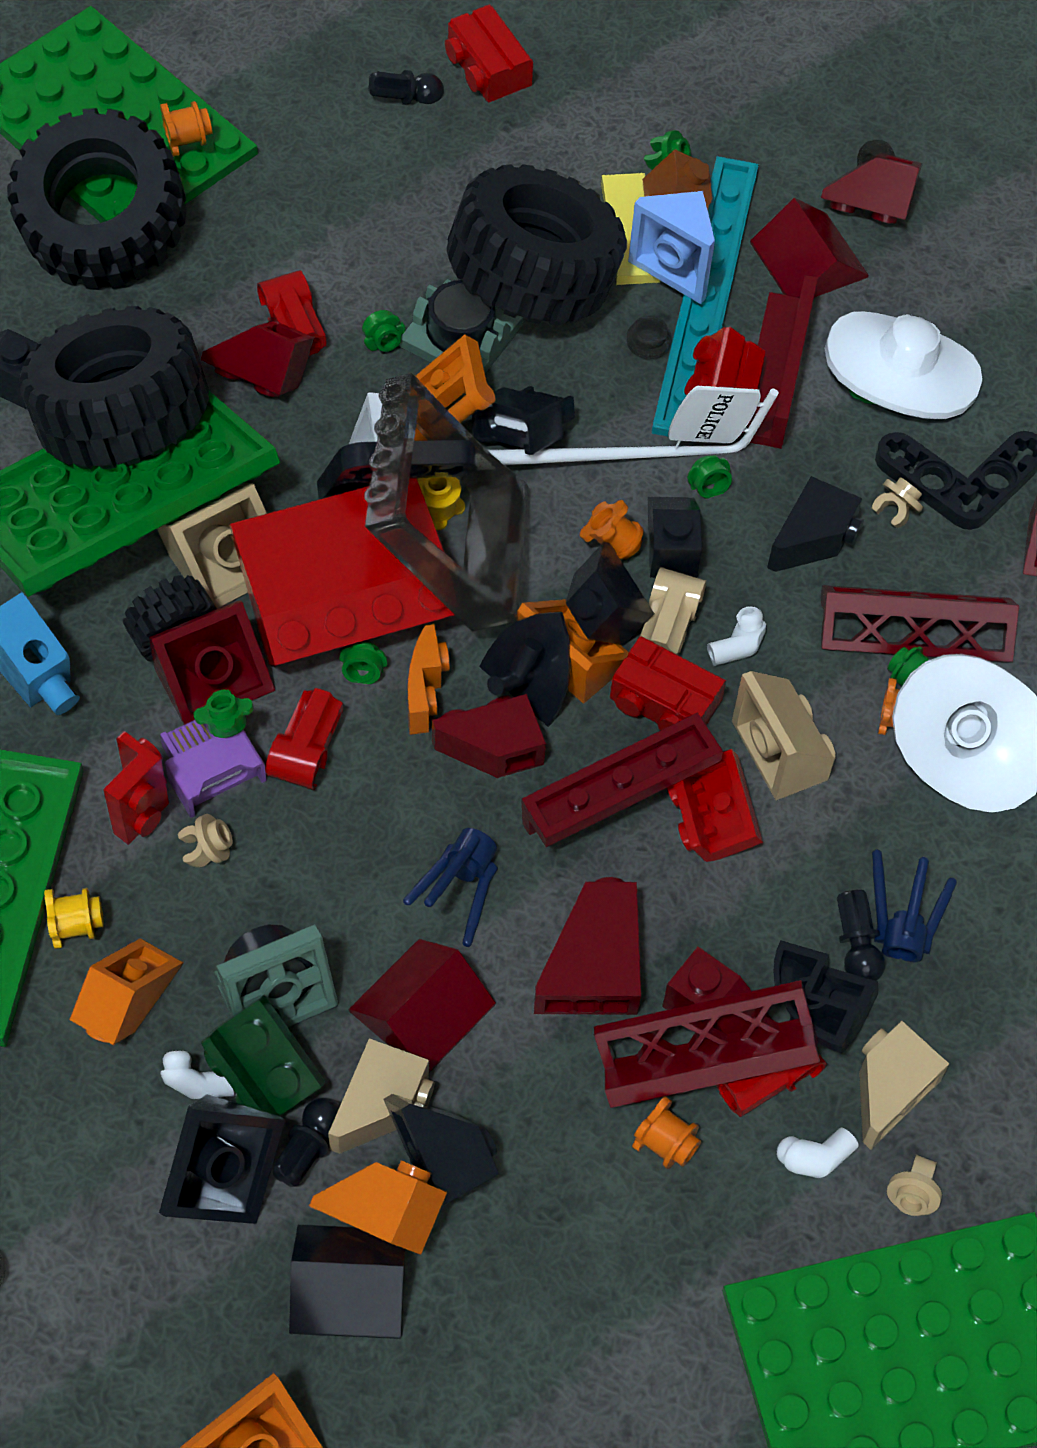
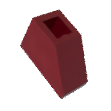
(879, 185)
(264, 355)
(492, 737)

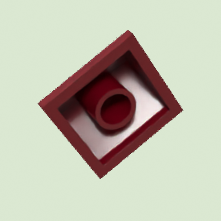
(806, 243)
(210, 656)
(425, 1002)

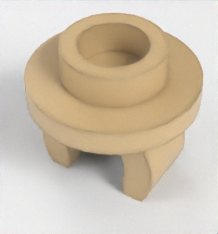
(902, 495)
(213, 841)
(915, 1190)

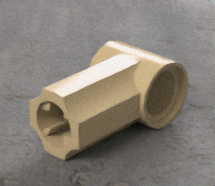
(674, 604)

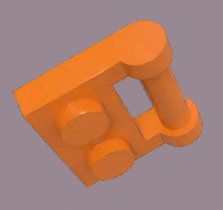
(454, 373)

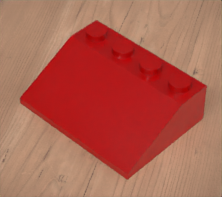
(327, 579)

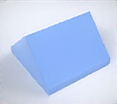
(674, 241)

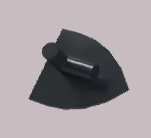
(533, 661)

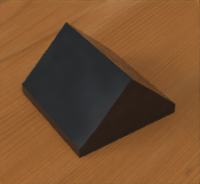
(222, 1162)
(345, 1283)

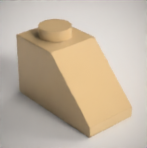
(378, 1074)
(895, 1079)

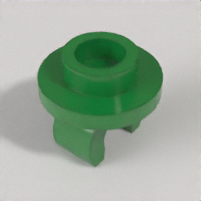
(665, 145)

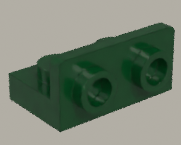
(261, 1059)

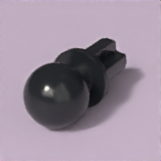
(424, 88)
(858, 929)
(306, 1141)

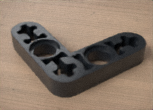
(430, 459)
(957, 487)

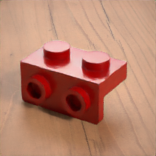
(138, 790)
(716, 810)

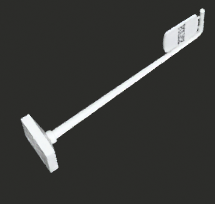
(703, 416)

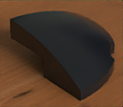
(835, 997)

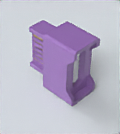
(208, 765)

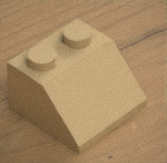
(204, 544)
(781, 734)

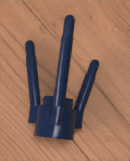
(465, 860)
(905, 933)

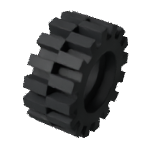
(164, 609)

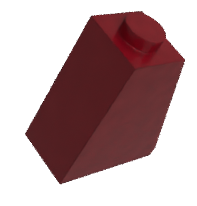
(596, 955)

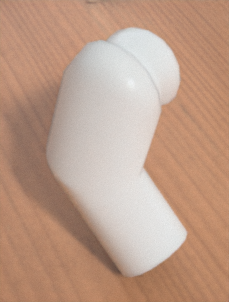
(744, 639)
(191, 1083)
(815, 1158)

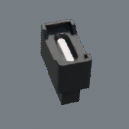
(523, 419)

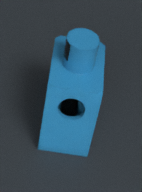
(48, 680)

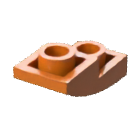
(424, 677)

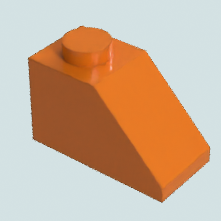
(123, 990)
(385, 1203)

